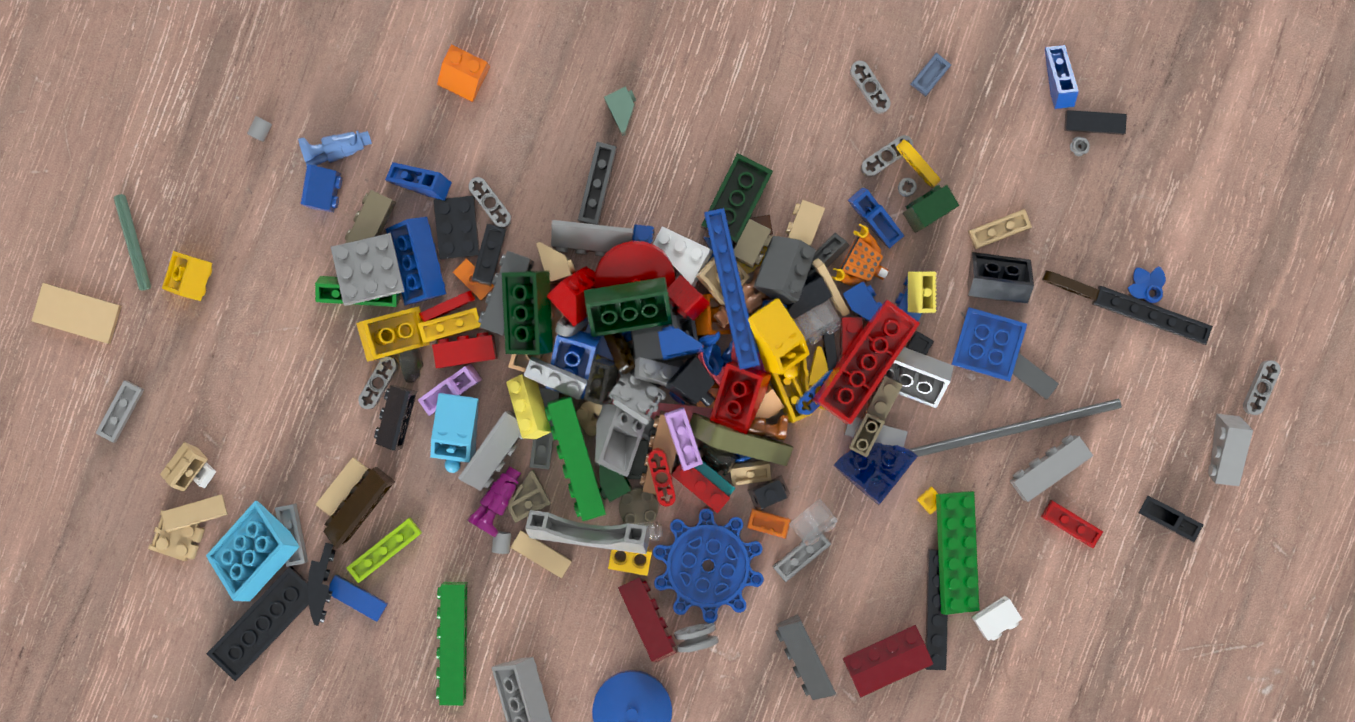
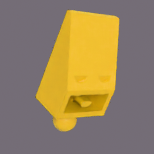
(778, 339)

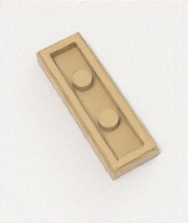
(1000, 229)
(836, 297)
(341, 486)
(194, 513)
(541, 554)

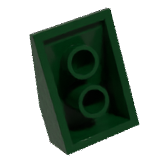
(612, 484)

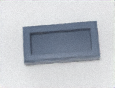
(930, 74)

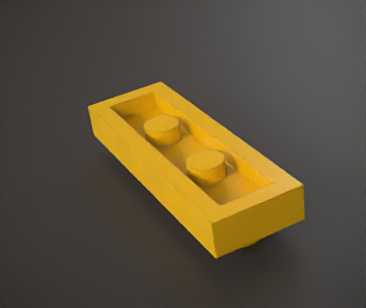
(449, 325)

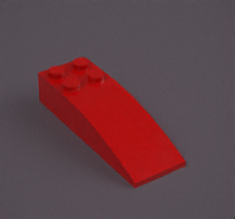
(866, 362)

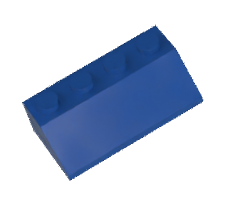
(417, 260)

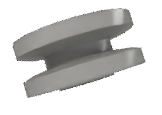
(696, 637)

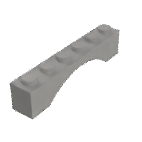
(618, 537)

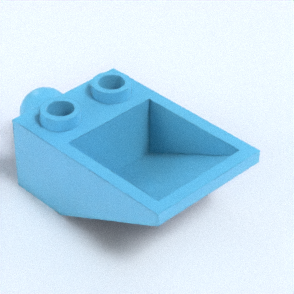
(454, 430)

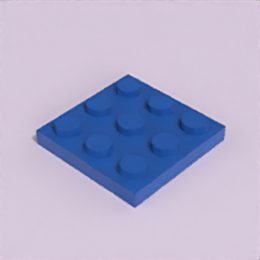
(989, 344)

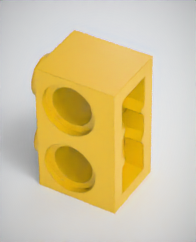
(629, 564)

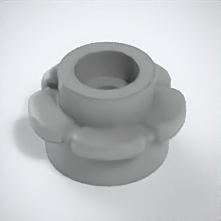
(1084, 146)

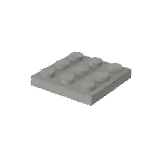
(367, 269)

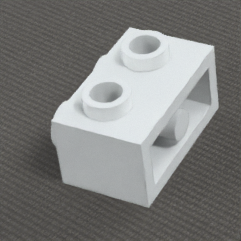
(997, 618)

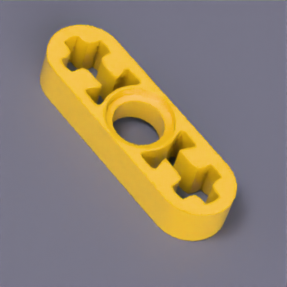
(918, 163)

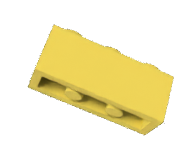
(528, 407)

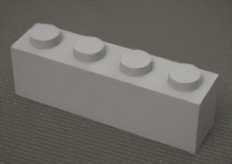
(1051, 467)

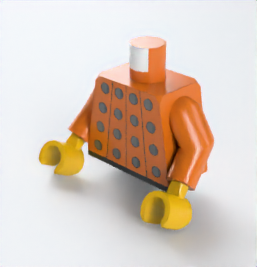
(861, 260)

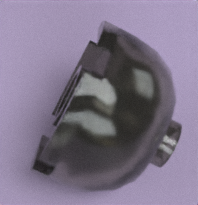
(717, 458)

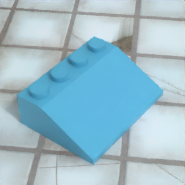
(251, 552)

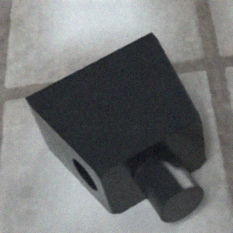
(692, 383)
(769, 493)

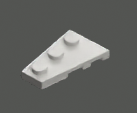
(683, 253)

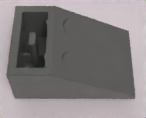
(647, 343)

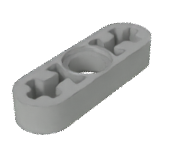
(882, 96)
(871, 159)
(485, 187)
(566, 329)
(1261, 372)
(375, 398)

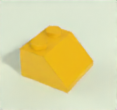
(187, 276)

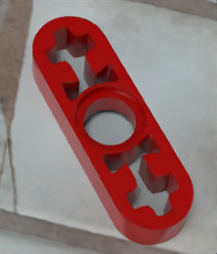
(447, 306)
(659, 492)

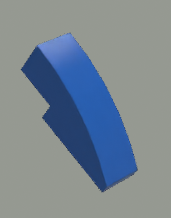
(876, 217)

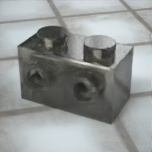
(601, 381)

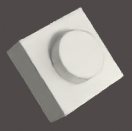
(204, 475)

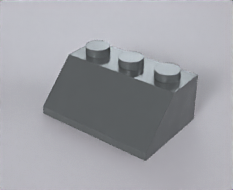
(784, 269)

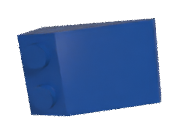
(575, 354)

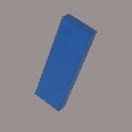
(357, 598)

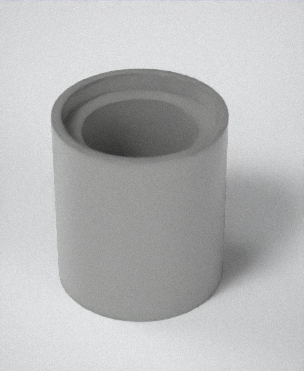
(259, 128)
(501, 543)

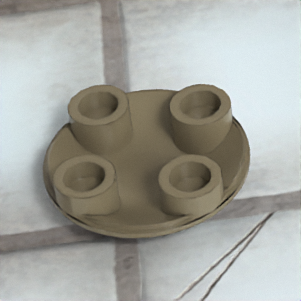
(638, 506)

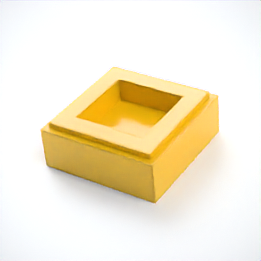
(928, 500)

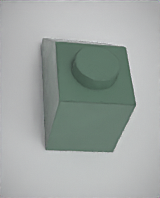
(621, 107)

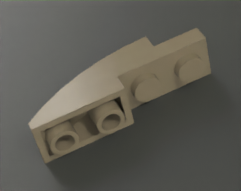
(875, 416)

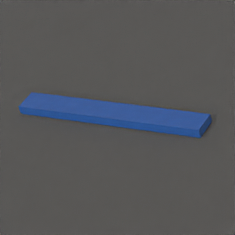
(731, 289)

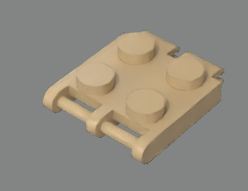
(177, 542)

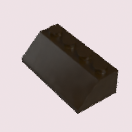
(358, 507)

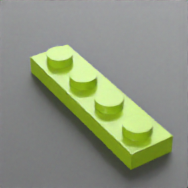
(384, 550)

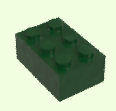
(930, 207)

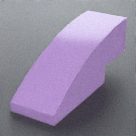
(454, 385)

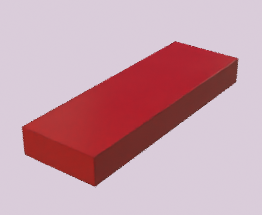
(1072, 524)

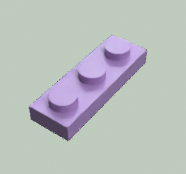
(683, 438)

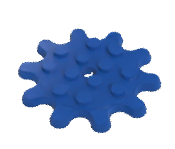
(708, 588)

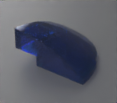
(878, 471)

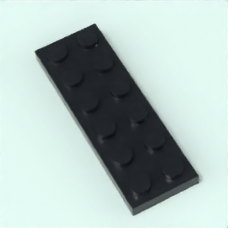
(261, 624)

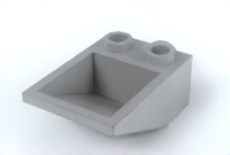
(617, 439)

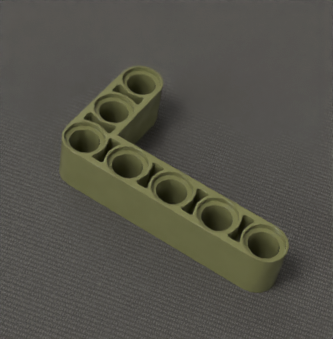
(740, 443)

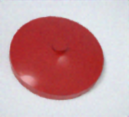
(633, 263)

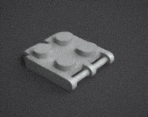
(636, 397)

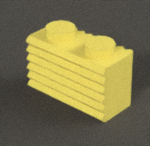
(922, 292)

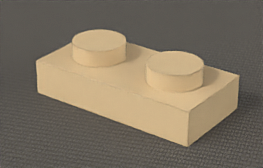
(750, 472)

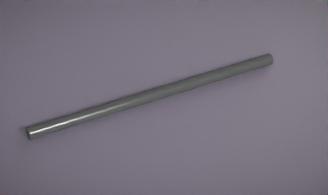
(1017, 428)

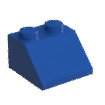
(321, 188)

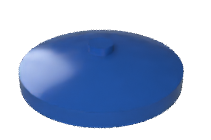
(632, 698)

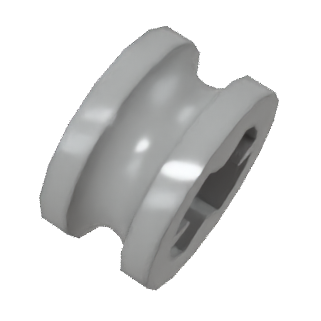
(902, 183)

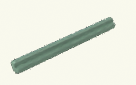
(132, 242)

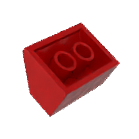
(570, 297)

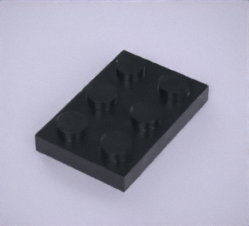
(456, 227)

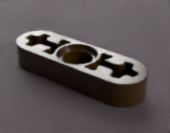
(1070, 285)
(620, 352)

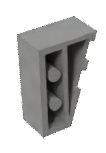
(1229, 449)

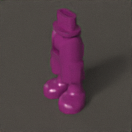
(495, 501)

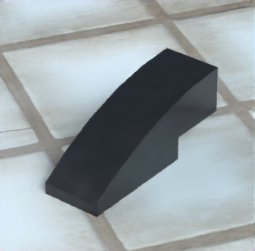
(1171, 519)

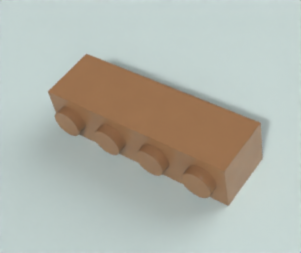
(661, 440)

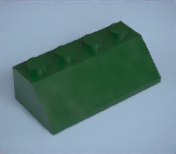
(527, 312)

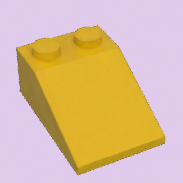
(391, 334)

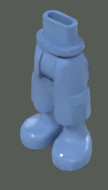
(333, 147)

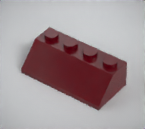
(888, 661)

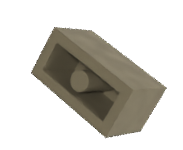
(751, 243)

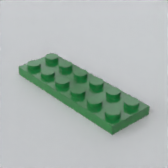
(957, 552)

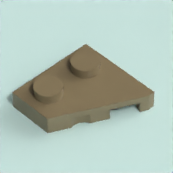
(528, 497)

